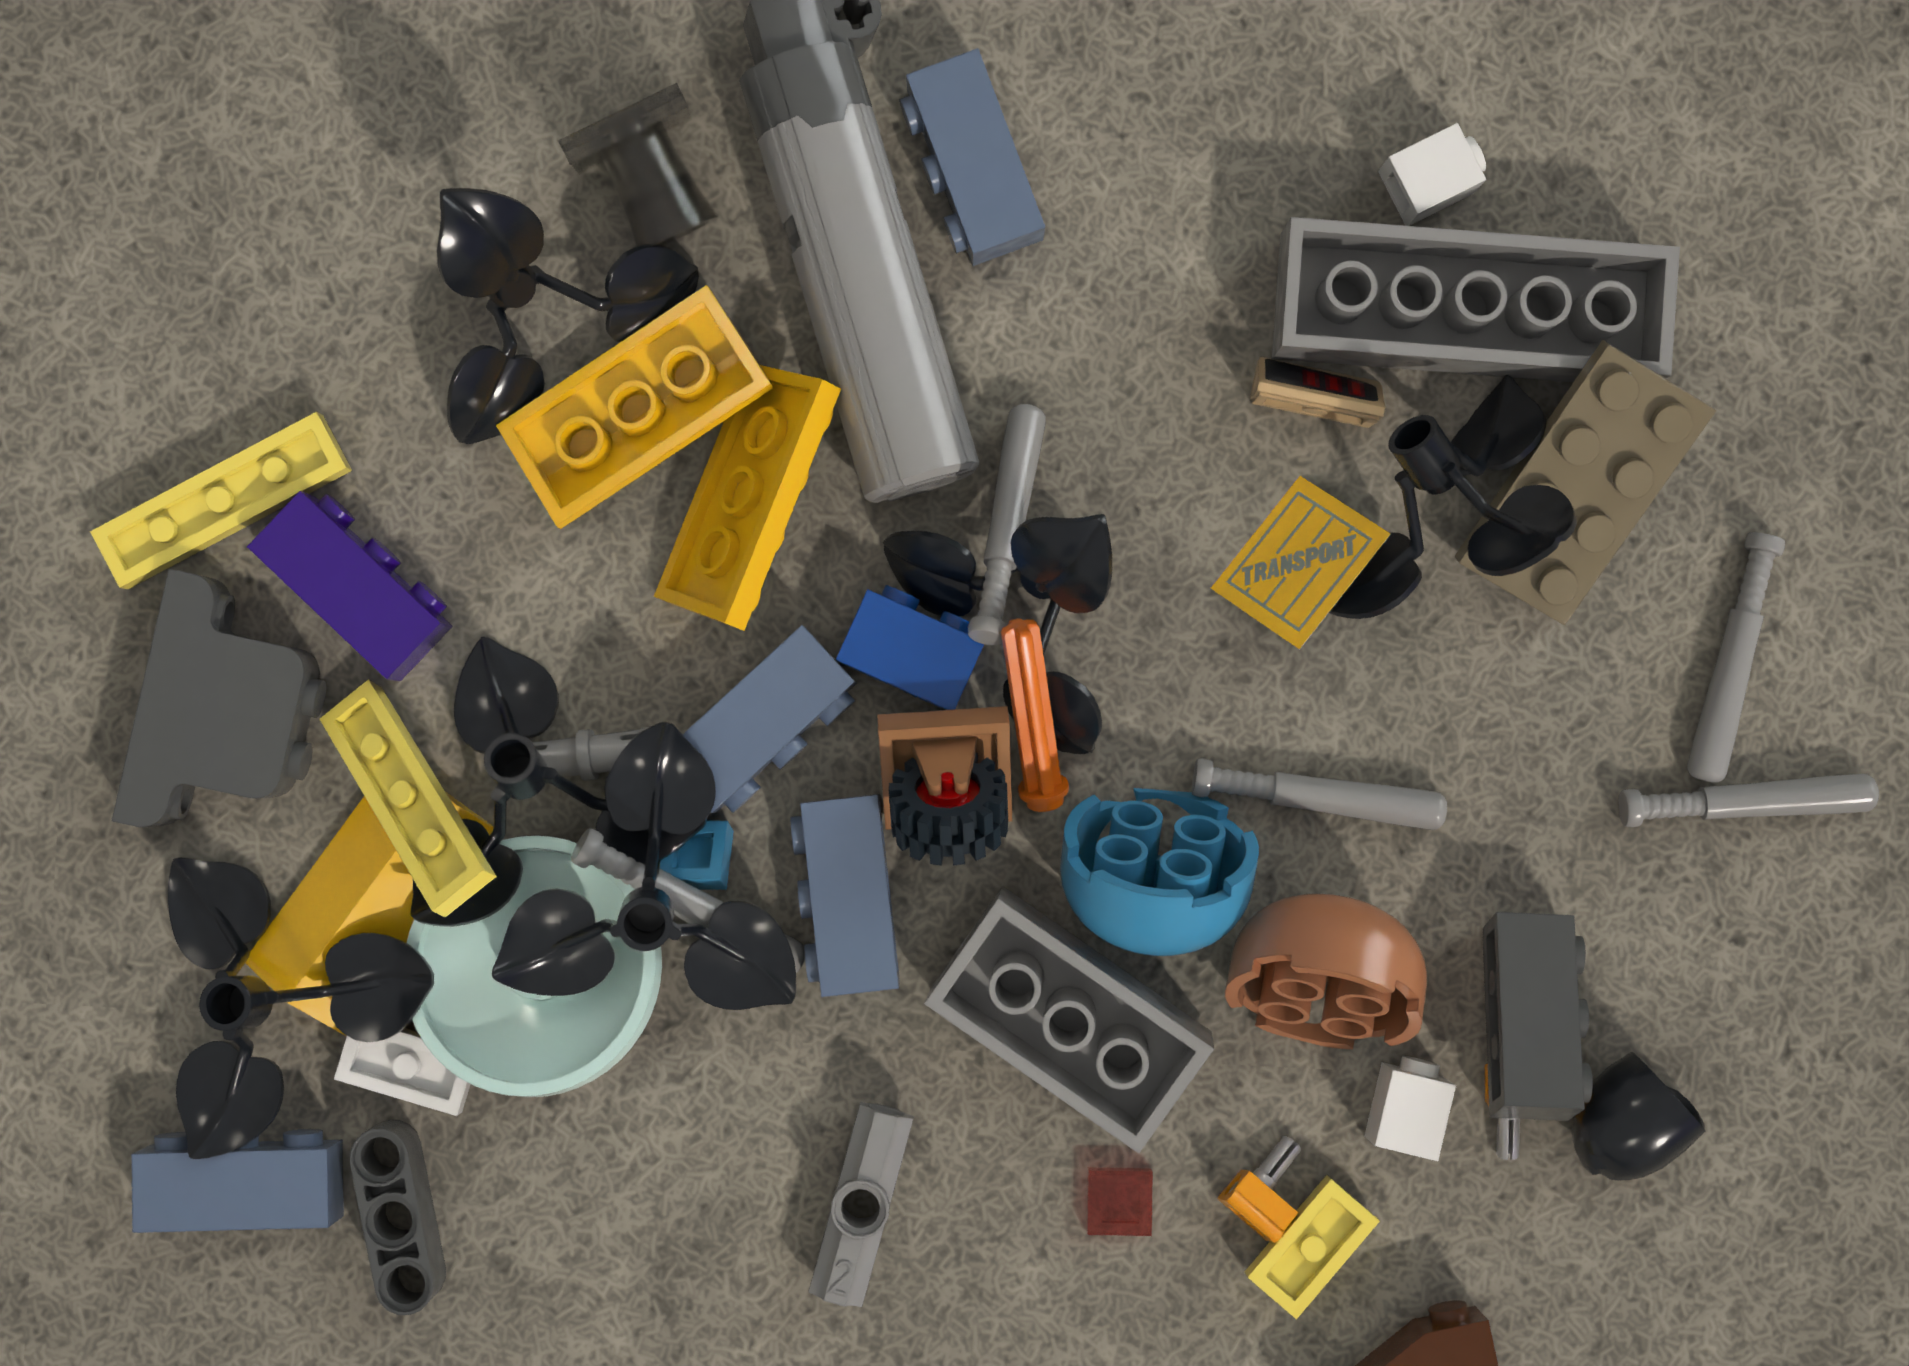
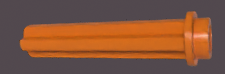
(1042, 783)

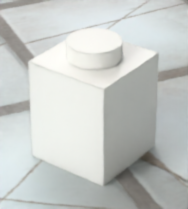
(1433, 173)
(1410, 1108)

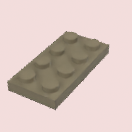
(1610, 455)

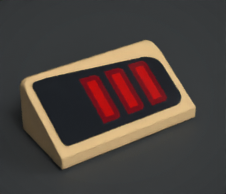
(1317, 393)

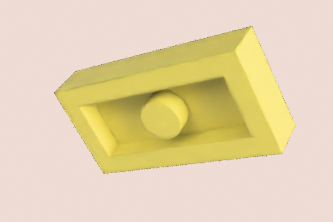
(1312, 1247)

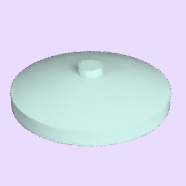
(522, 1039)

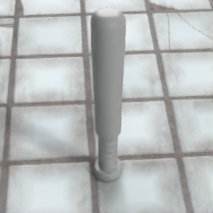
(1010, 507)
(1730, 678)
(1346, 798)
(1774, 798)
(688, 902)

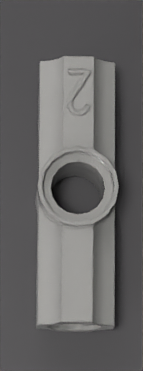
(853, 1242)

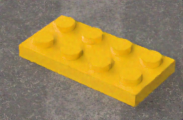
(747, 499)

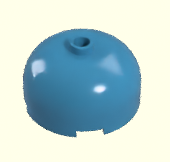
(1150, 899)

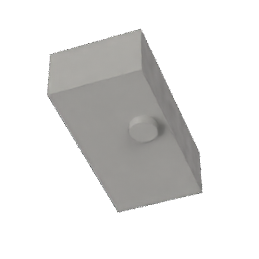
(1070, 1019)

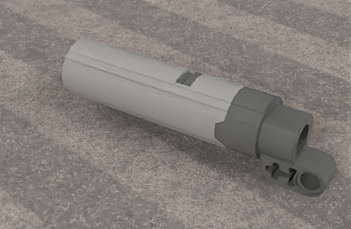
(853, 245)

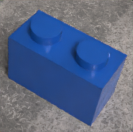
(911, 649)

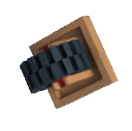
(946, 781)

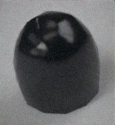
(1633, 1123)

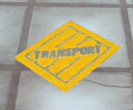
(1300, 562)

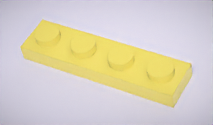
(220, 501)
(407, 799)

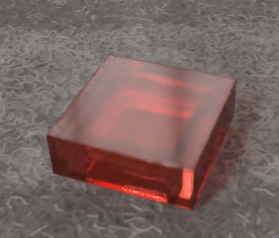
(1119, 1201)

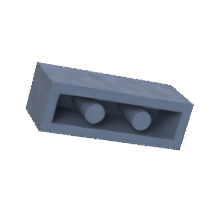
(972, 158)
(768, 714)
(846, 895)
(251, 1188)

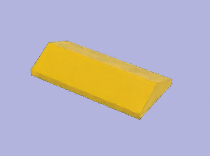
(634, 406)
(347, 892)

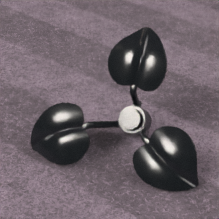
(487, 252)
(1514, 537)
(1056, 561)
(496, 709)
(560, 949)
(222, 1089)

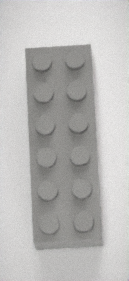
(1469, 299)

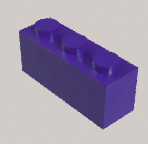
(352, 584)

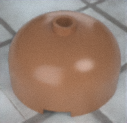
(1316, 939)

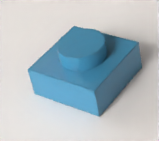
(703, 858)

